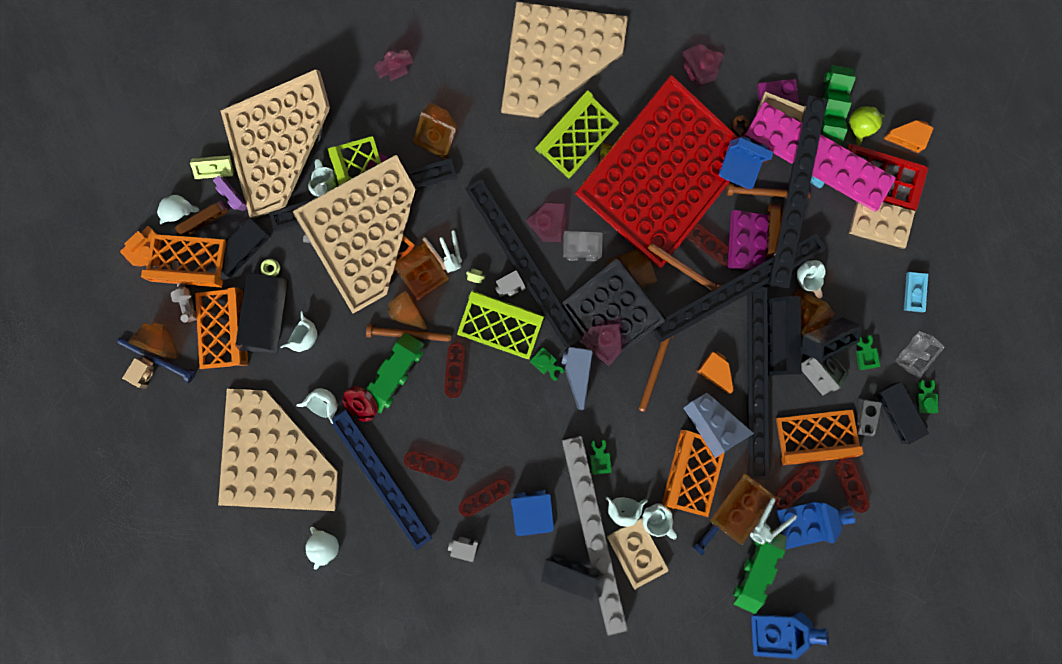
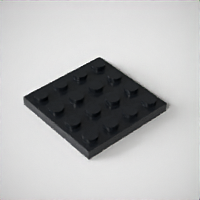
(612, 299)

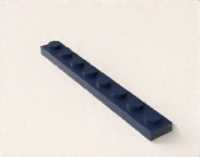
(381, 480)

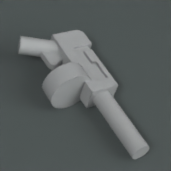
(183, 296)

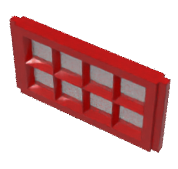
(909, 176)

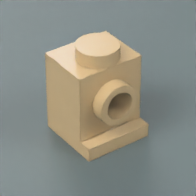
(139, 372)

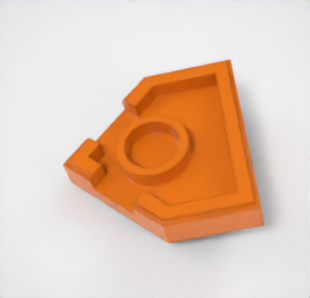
(138, 248)

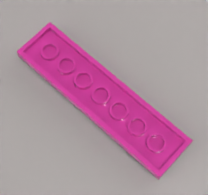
(832, 162)

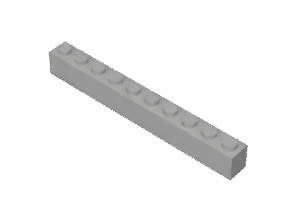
(594, 532)

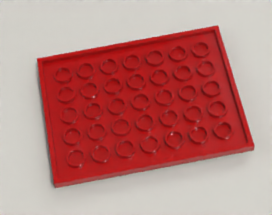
(661, 171)

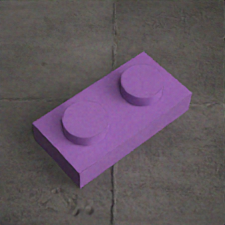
(226, 189)

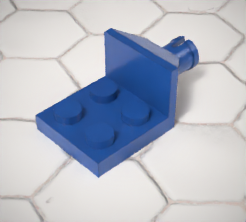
(813, 523)
(785, 635)

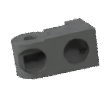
(867, 417)

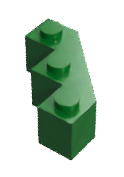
(837, 92)
(395, 370)
(759, 573)

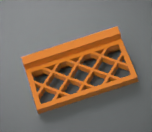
(180, 276)
(234, 304)
(819, 454)
(677, 474)

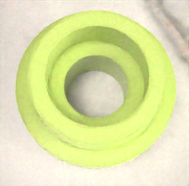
(268, 262)
(475, 276)

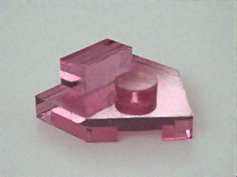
(393, 64)
(702, 64)
(549, 222)
(604, 342)

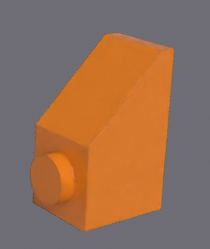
(911, 136)
(717, 371)

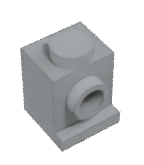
(509, 284)
(463, 548)

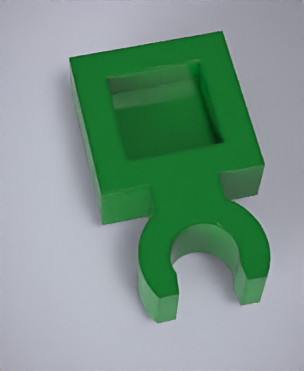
(867, 357)
(544, 362)
(926, 400)
(600, 461)

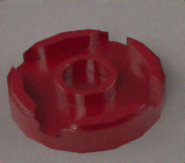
(360, 403)

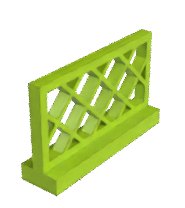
(562, 127)
(338, 160)
(501, 308)

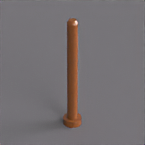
(730, 189)
(684, 268)
(370, 330)
(653, 375)

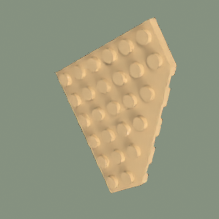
(556, 54)
(274, 138)
(361, 230)
(271, 459)

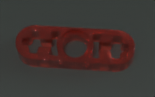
(703, 231)
(449, 384)
(427, 458)
(804, 487)
(860, 489)
(474, 509)

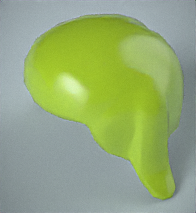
(865, 122)

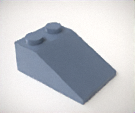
(577, 369)

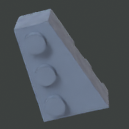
(716, 424)

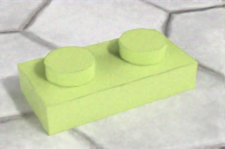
(212, 167)

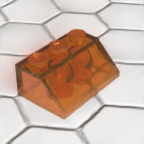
(742, 509)

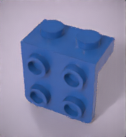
(744, 162)
(532, 513)

